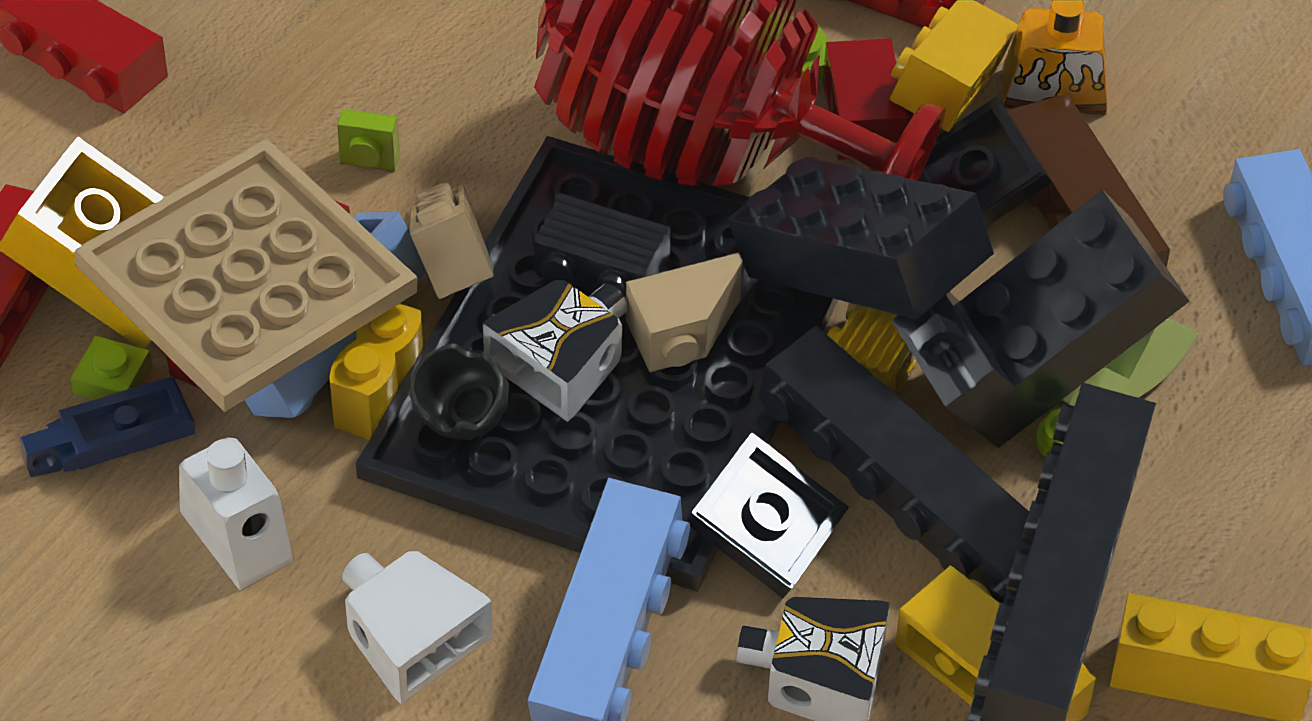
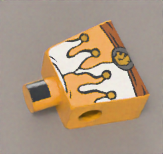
(1057, 55)

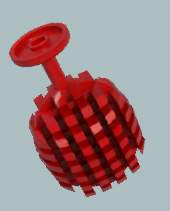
(703, 88)

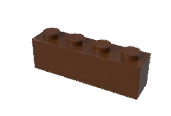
(1076, 166)

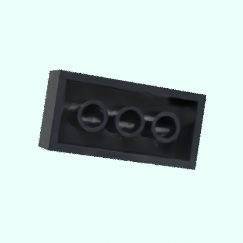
(861, 236)

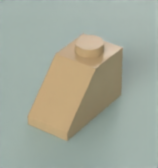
(682, 310)

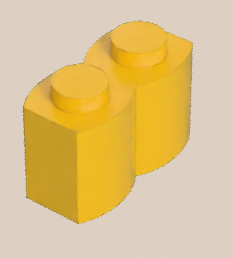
(373, 369)

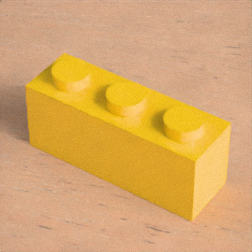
(952, 59)
(950, 632)
(1213, 658)

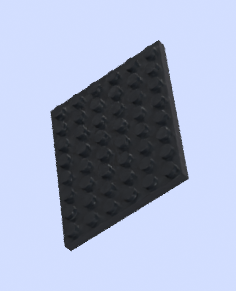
(639, 426)

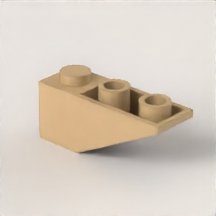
(449, 239)

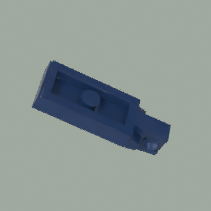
(109, 428)

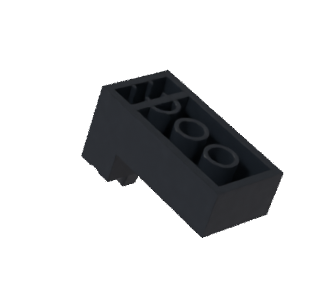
(1044, 320)

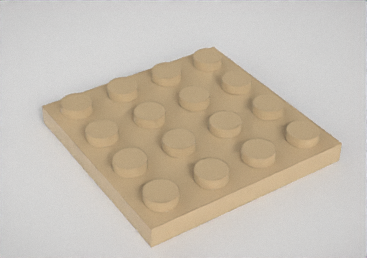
(245, 273)

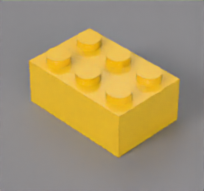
(70, 207)

